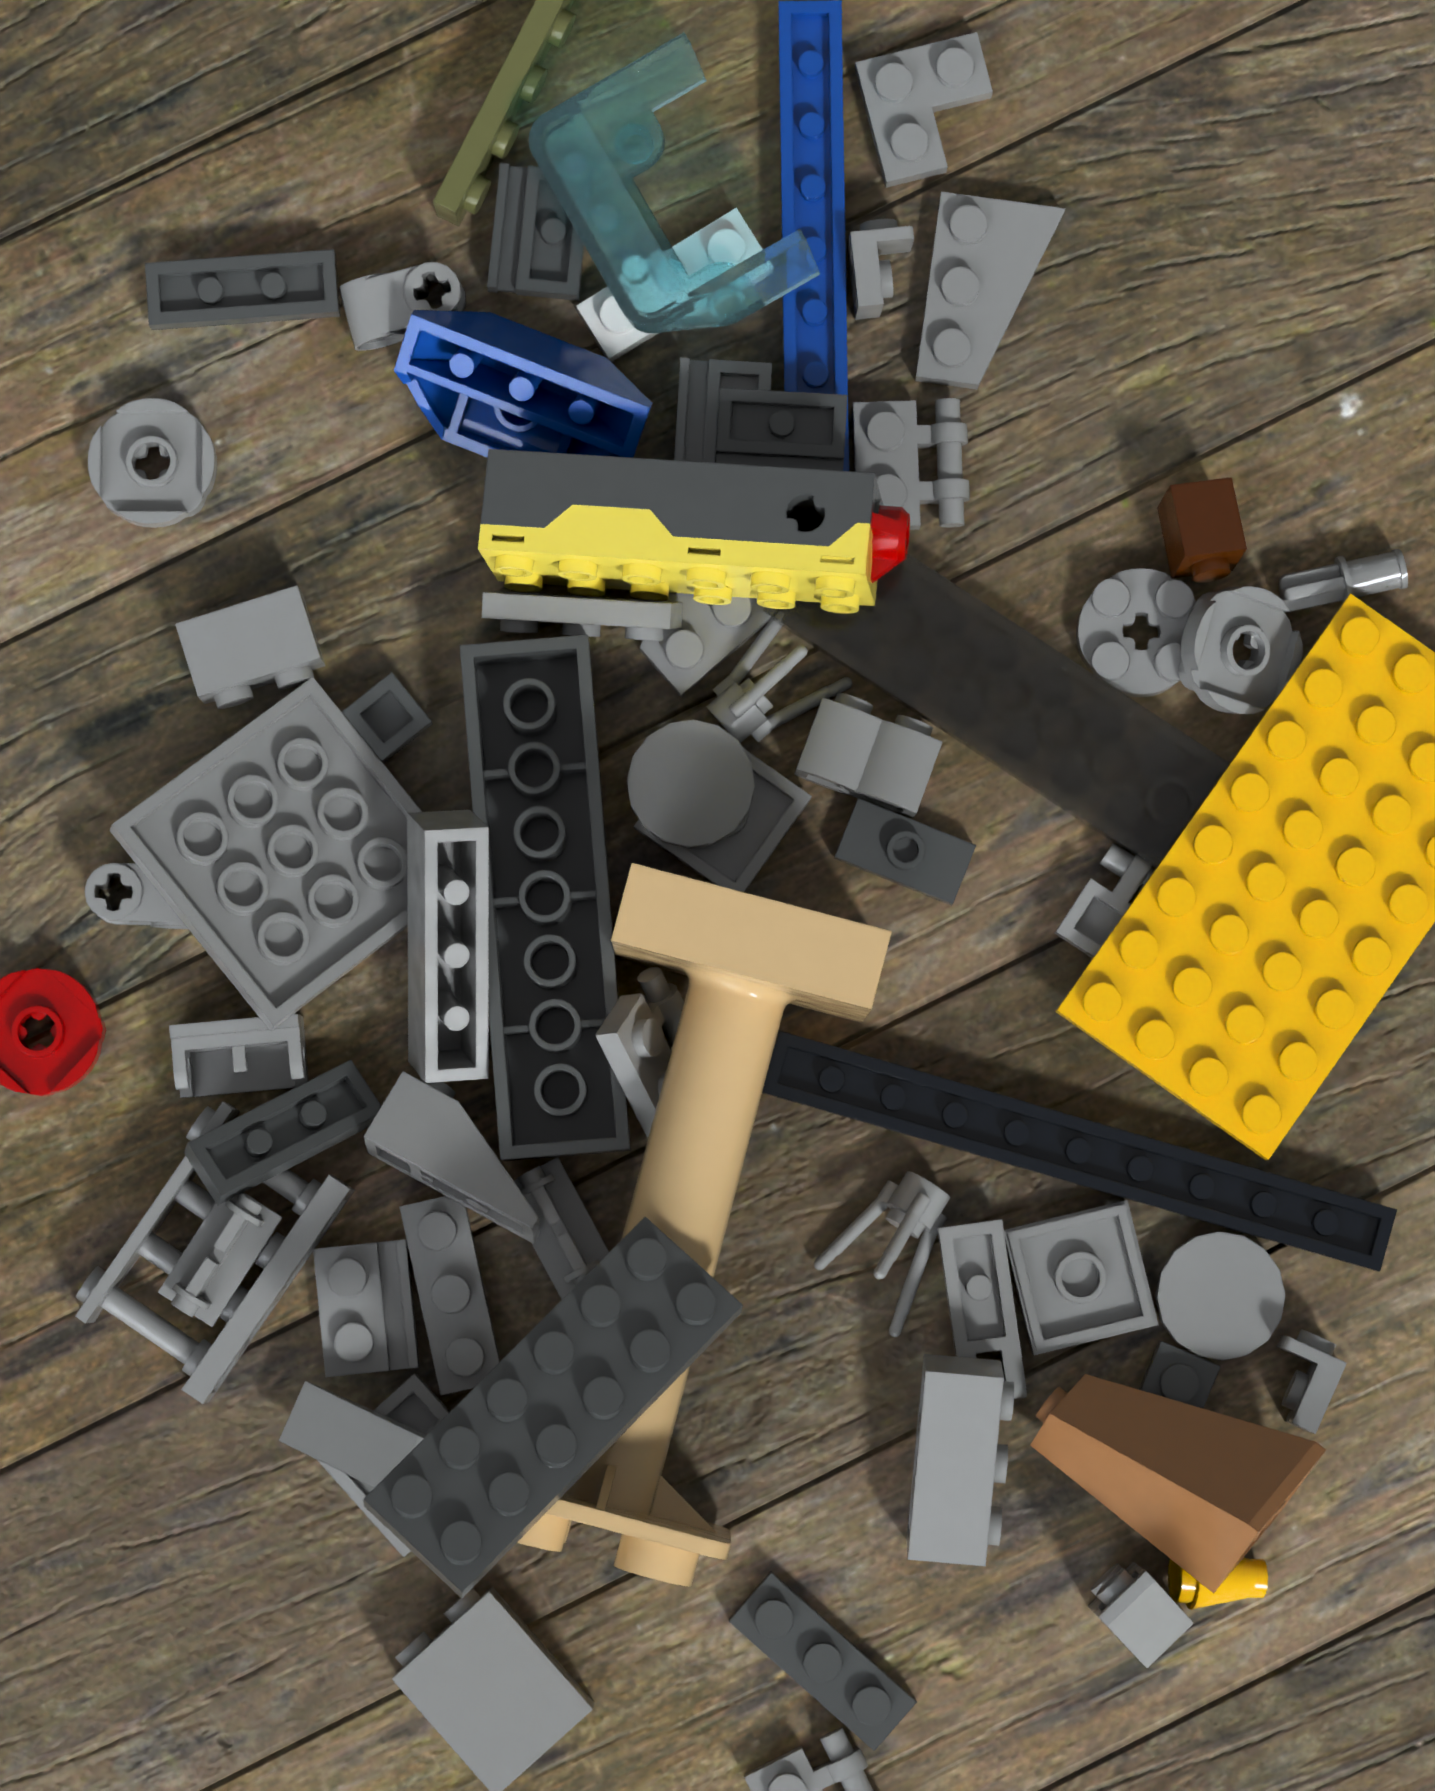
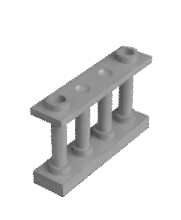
(247, 1309)

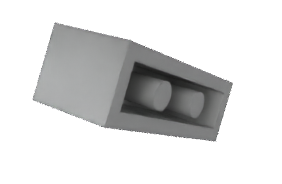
(958, 1460)

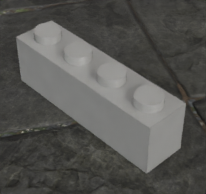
(448, 945)

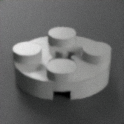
(126, 437)
(1114, 605)
(1208, 649)

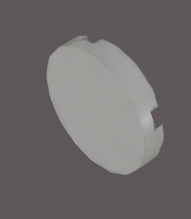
(690, 784)
(1220, 1295)

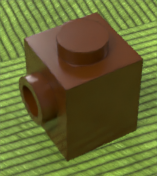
(1202, 529)

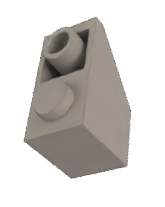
(1138, 1611)

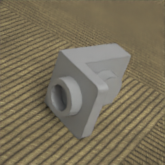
(873, 277)
(1310, 1391)

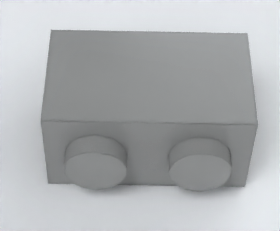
(251, 647)

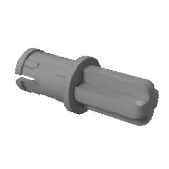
(1338, 580)

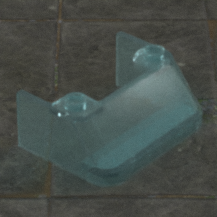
(591, 155)

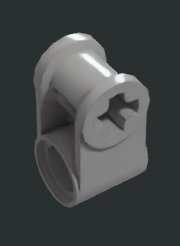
(382, 303)
(144, 907)

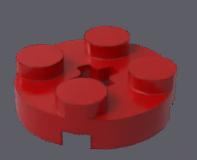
(76, 1032)

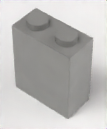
(491, 1688)

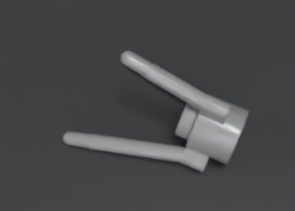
(743, 706)
(914, 1208)

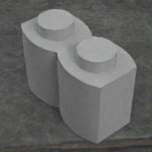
(868, 755)

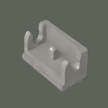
(238, 1056)

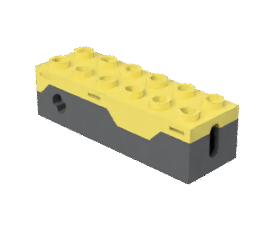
(688, 529)

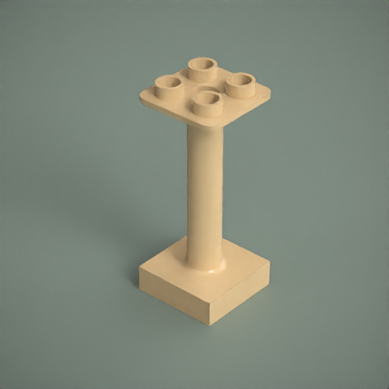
(743, 969)

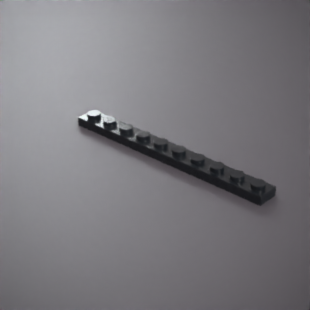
(1079, 1151)

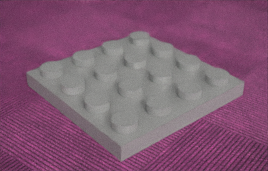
(281, 852)

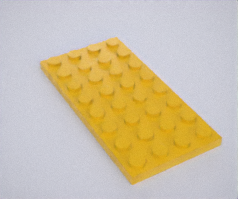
(1283, 892)

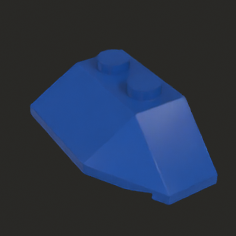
(517, 388)

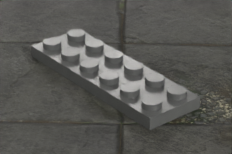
(552, 1407)

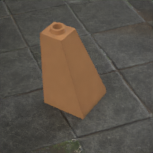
(1175, 1471)

